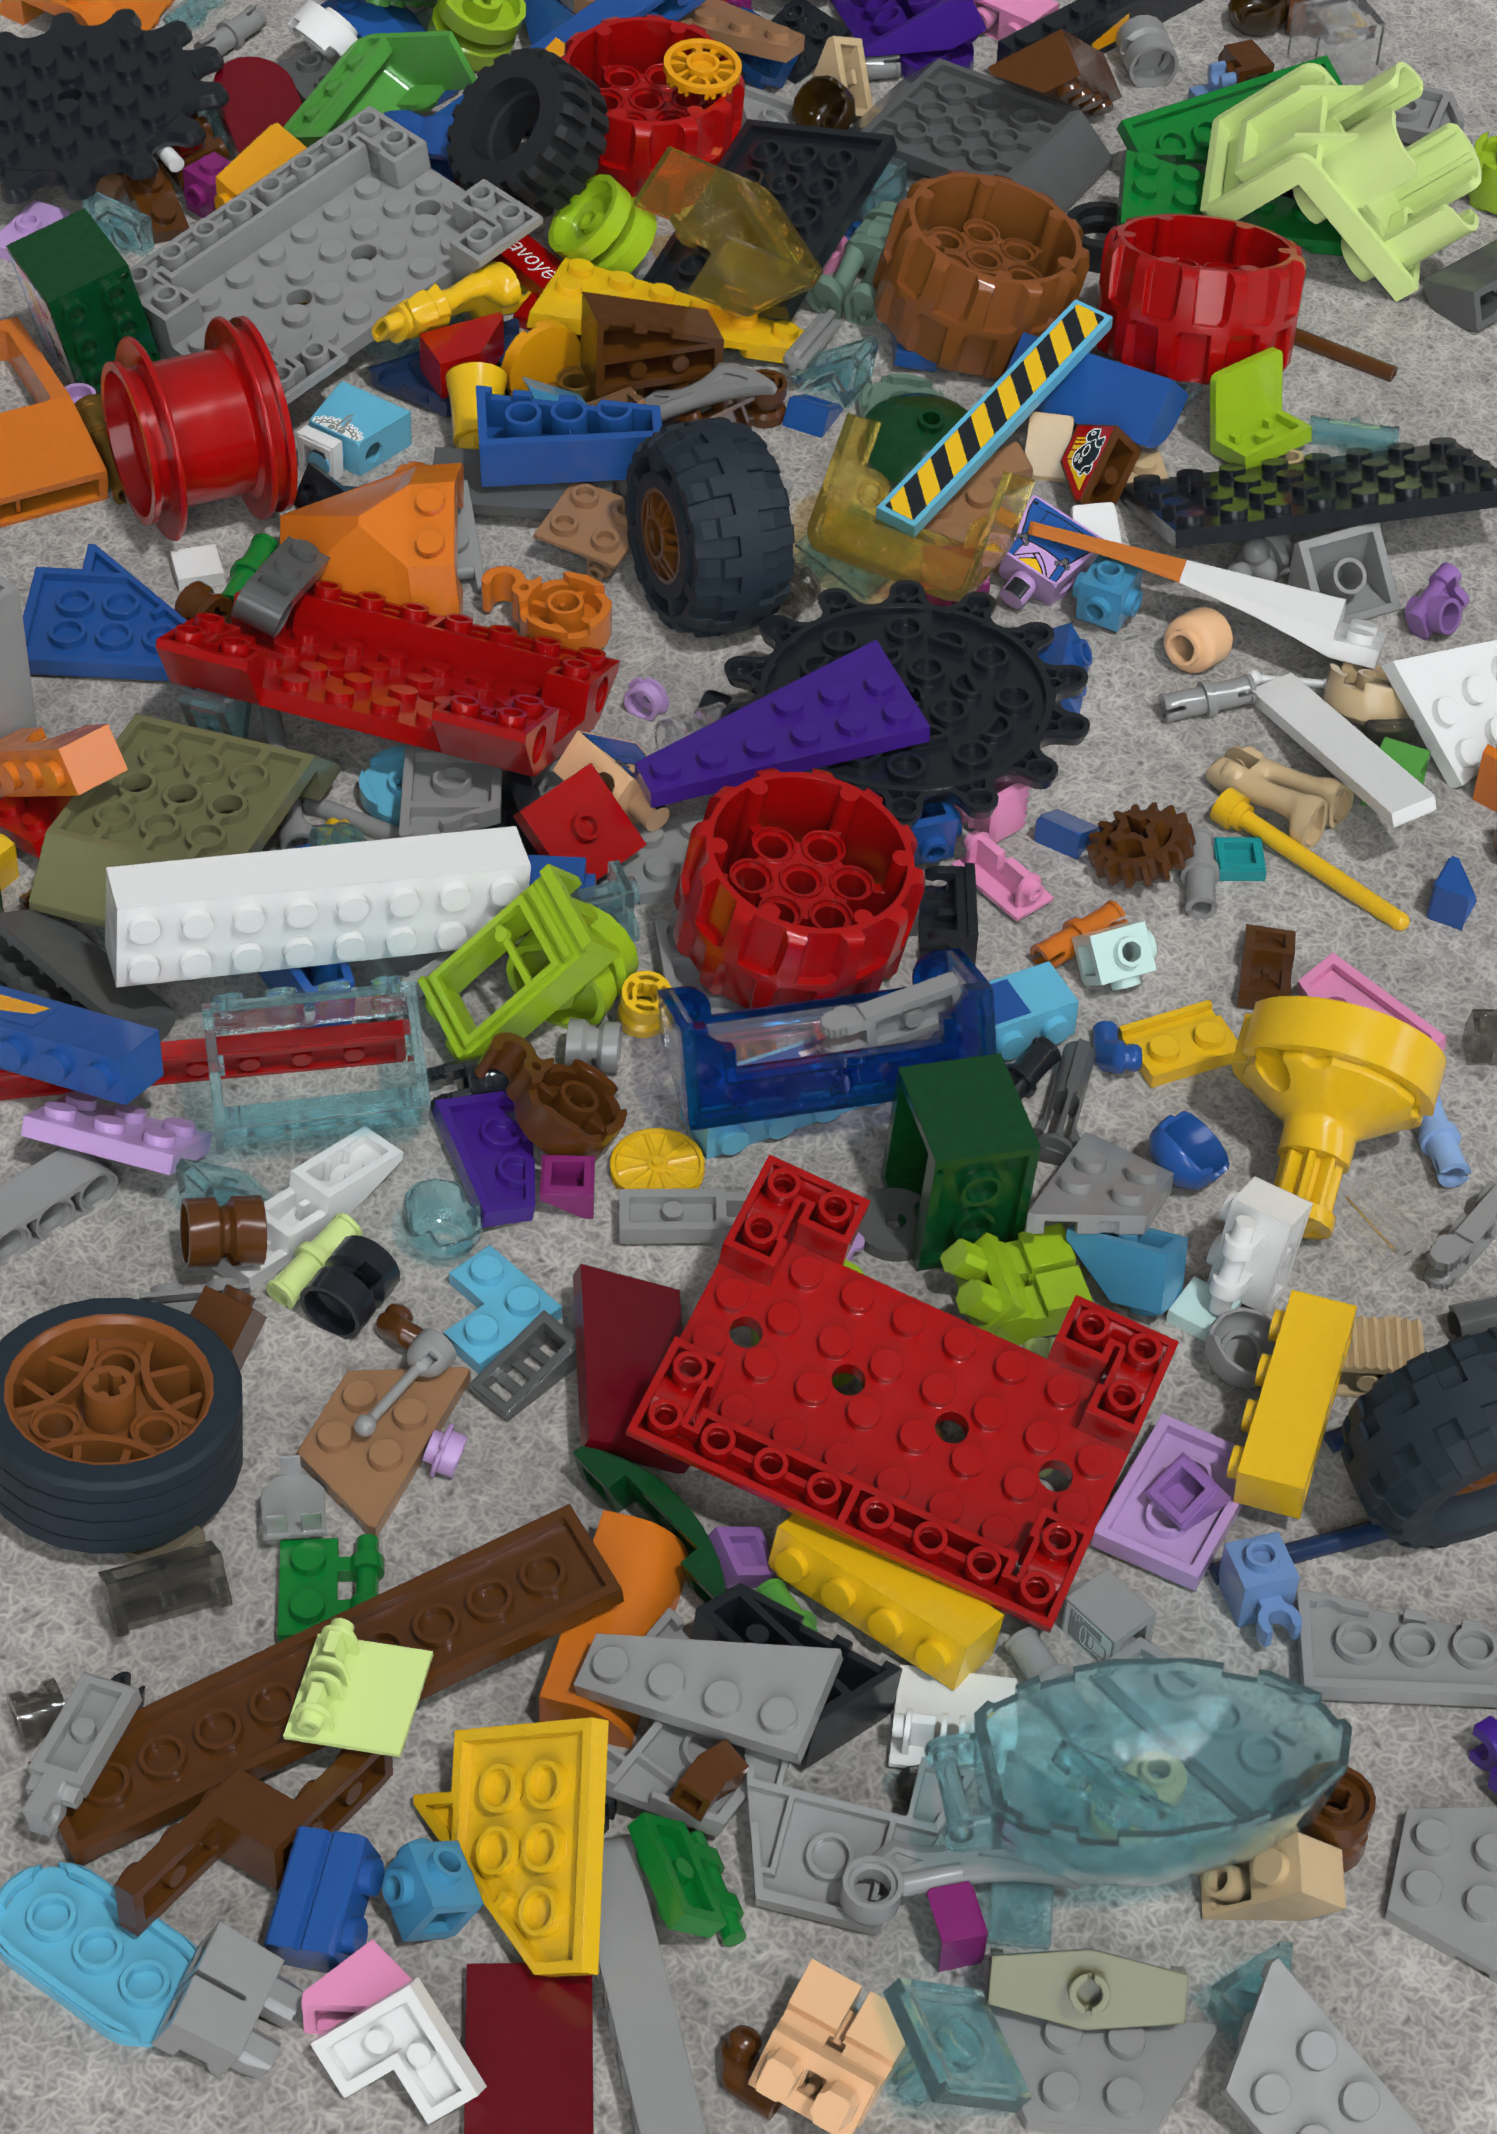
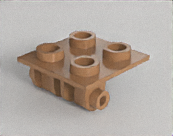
(590, 525)

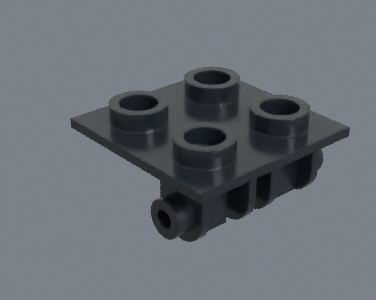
(817, 28)

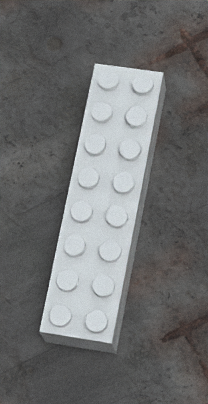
(308, 905)

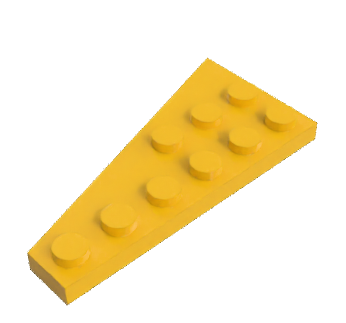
(562, 301)

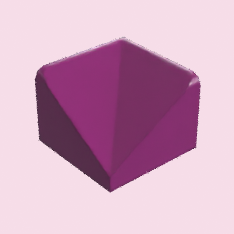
(569, 1183)
(958, 1925)

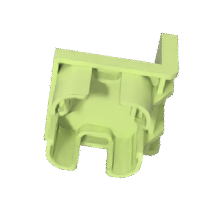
(1348, 167)

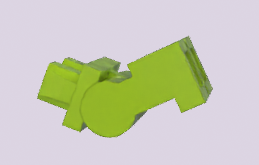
(1017, 1285)

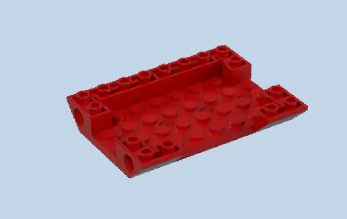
(402, 676)
(873, 1457)

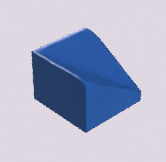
(1451, 896)

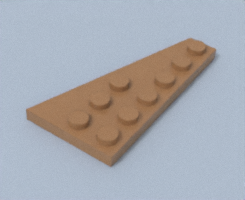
(740, 30)

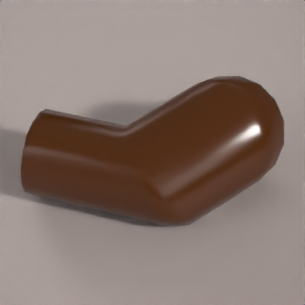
(397, 1326)
(737, 2062)

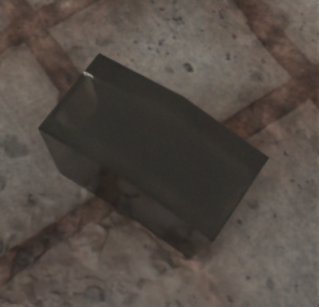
(1480, 1037)

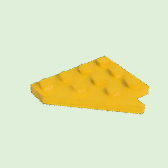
(532, 1833)

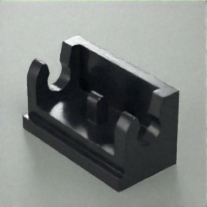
(949, 912)

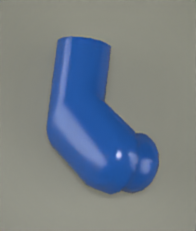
(1112, 1053)

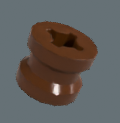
(200, 598)

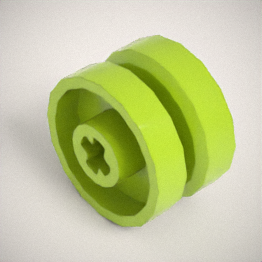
(480, 26)
(603, 227)
(599, 994)

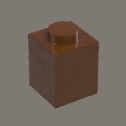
(231, 1318)

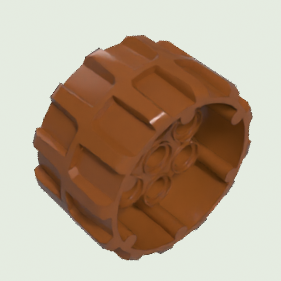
(976, 268)

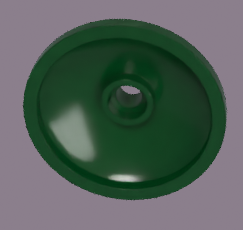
(909, 431)

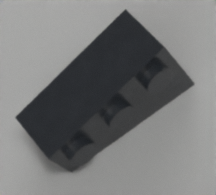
(861, 1690)

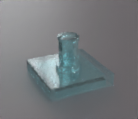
(953, 2048)

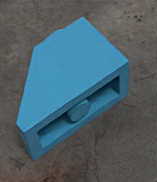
(1135, 1269)

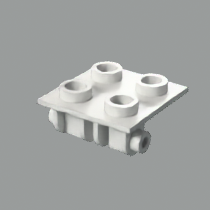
(933, 1710)

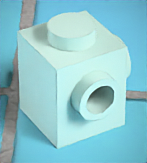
(1115, 955)

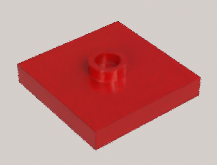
(581, 821)

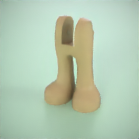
(1301, 798)

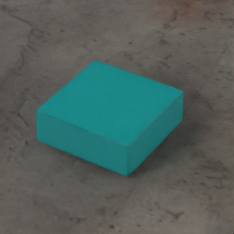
(1240, 858)

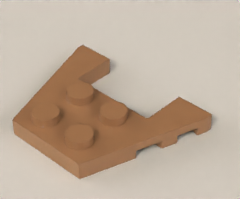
(978, 493)

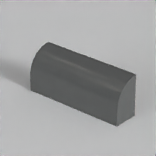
(1466, 289)
(513, 501)
(60, 963)

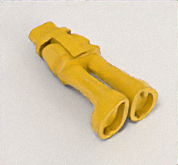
(478, 293)

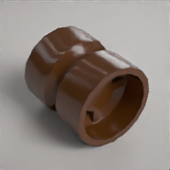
(223, 1231)
(1346, 1818)

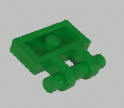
(311, 1578)
(686, 1879)

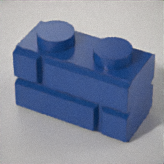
(324, 1899)

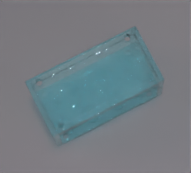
(326, 1114)

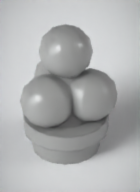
(1263, 557)

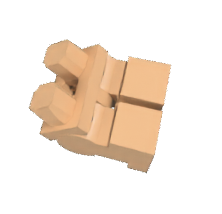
(828, 2057)

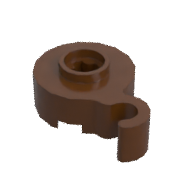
(556, 1104)

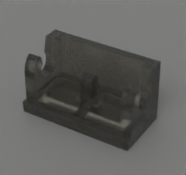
(165, 1587)

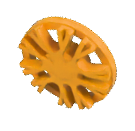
(702, 68)

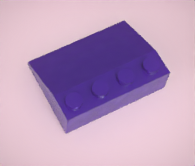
(910, 25)

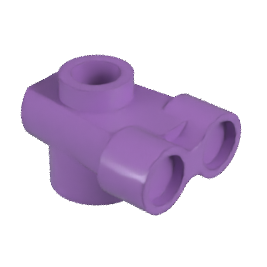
(1439, 605)

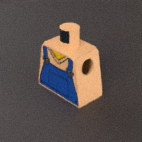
(616, 765)

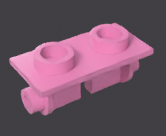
(1003, 879)

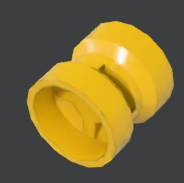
(639, 1004)

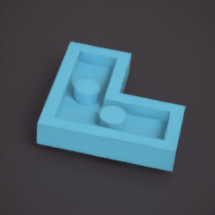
(505, 1306)

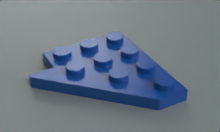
(95, 622)

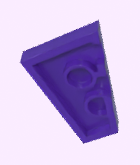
(490, 1155)

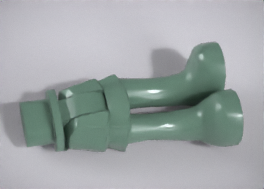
(862, 252)

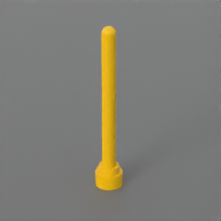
(1235, 811)

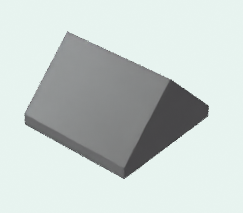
(1349, 567)

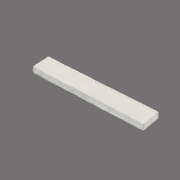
(1344, 750)

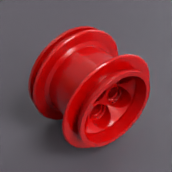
(200, 427)

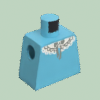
(366, 424)

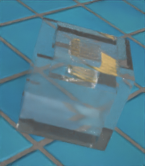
(1342, 30)

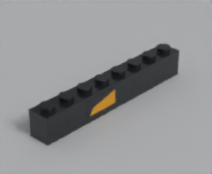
(1092, 22)

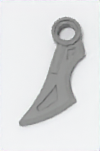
(719, 385)
(916, 1869)

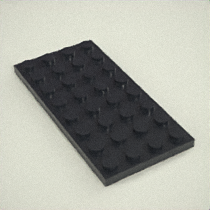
(1313, 493)

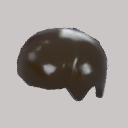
(1257, 16)
(824, 103)

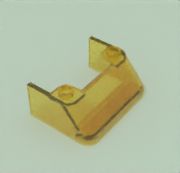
(751, 241)
(848, 530)

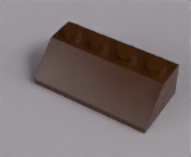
(1062, 71)

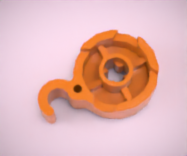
(563, 608)

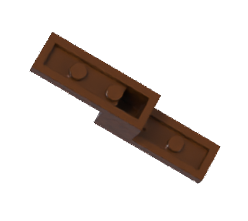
(246, 1827)

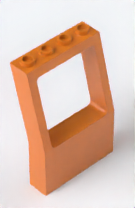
(45, 446)

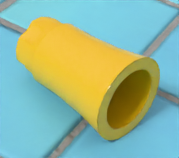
(461, 387)

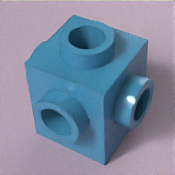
(1108, 593)
(430, 1890)

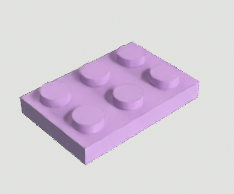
(116, 1133)
(1142, 1533)

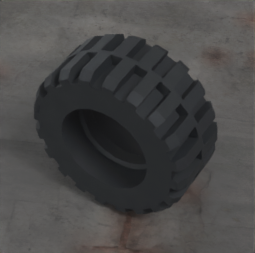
(501, 110)

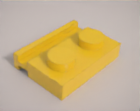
(1180, 1043)

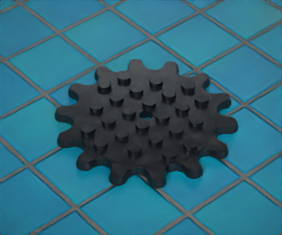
(98, 102)
(971, 679)

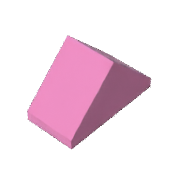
(350, 1988)

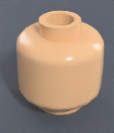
(1198, 640)

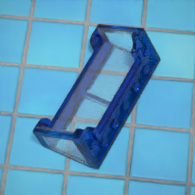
(772, 1059)

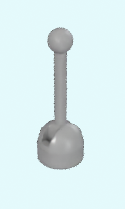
(428, 1357)

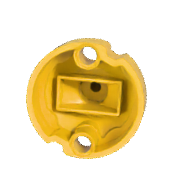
(1333, 1081)

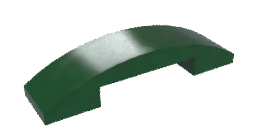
(624, 1483)

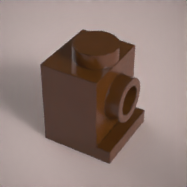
(1246, 60)

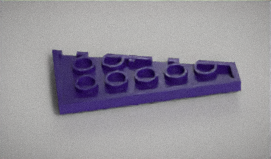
(815, 722)

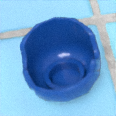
(1188, 1150)

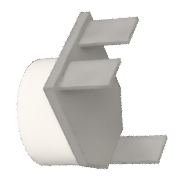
(293, 1504)

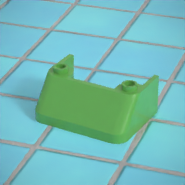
(383, 73)

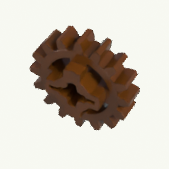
(1141, 845)

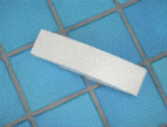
(317, 1191)

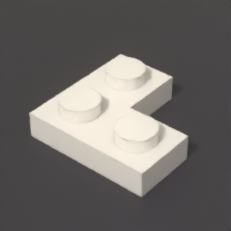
(404, 2036)

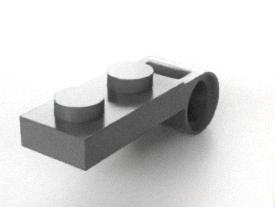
(279, 585)

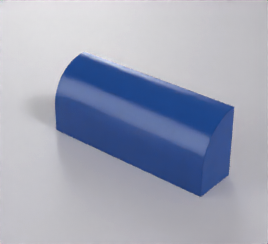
(1114, 394)

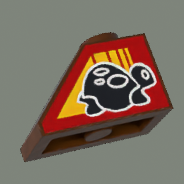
(1098, 463)

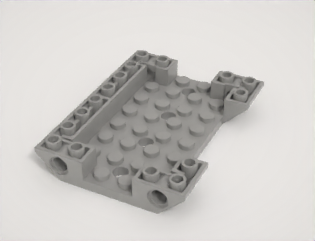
(306, 241)

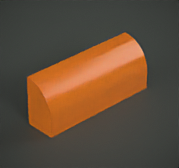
(649, 1571)

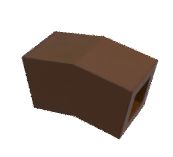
(709, 1779)

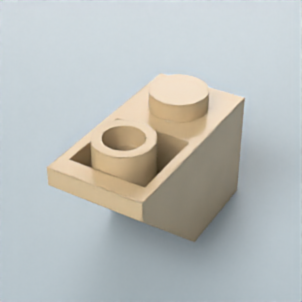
(1284, 1883)

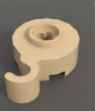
(1362, 694)

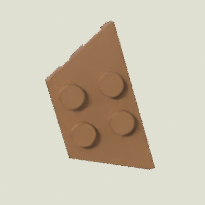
(375, 1470)

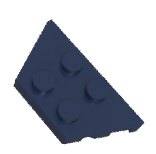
(406, 380)

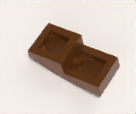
(1265, 964)

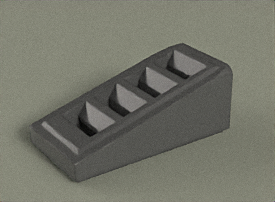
(540, 1331)

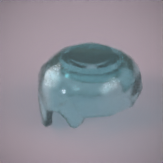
(440, 1209)

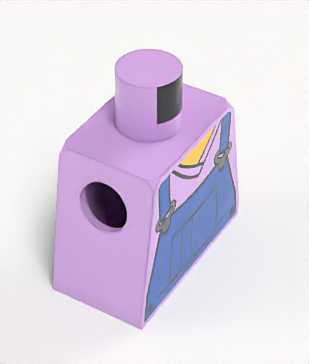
(1040, 565)

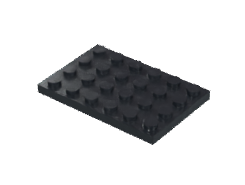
(815, 177)

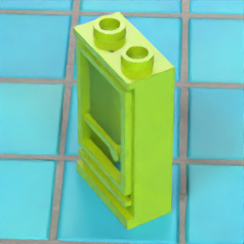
(566, 939)

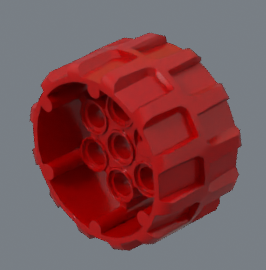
(643, 109)
(1197, 294)
(796, 890)

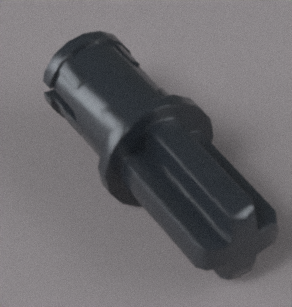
(1033, 1065)

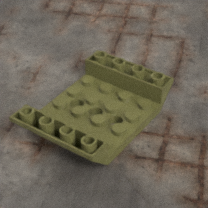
(130, 826)

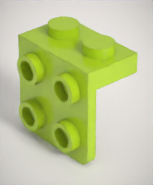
(1248, 412)

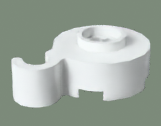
(324, 30)

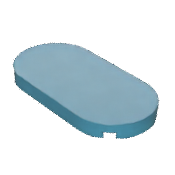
(76, 1952)

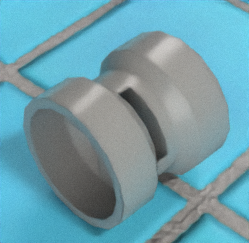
(594, 1044)

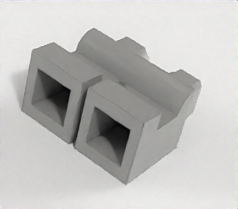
(221, 2000)

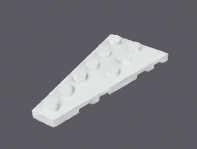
(1451, 704)

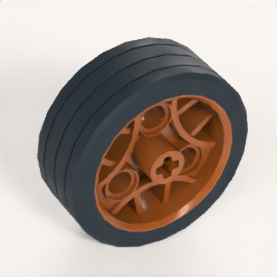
(116, 1425)

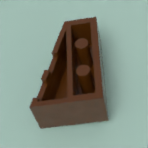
(645, 343)

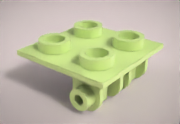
(358, 1693)

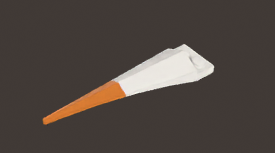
(1301, 613)

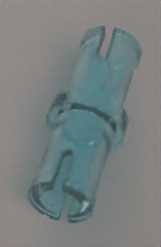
(1352, 433)

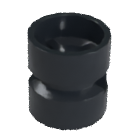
(350, 1286)

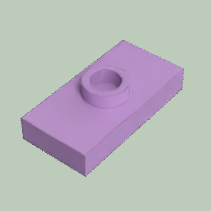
(30, 219)

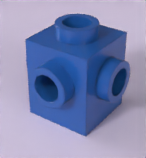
(936, 832)

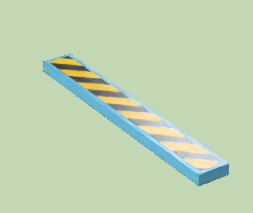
(993, 418)

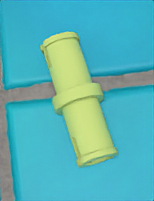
(309, 1259)

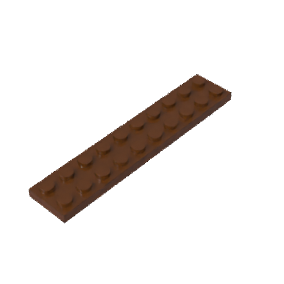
(463, 1611)

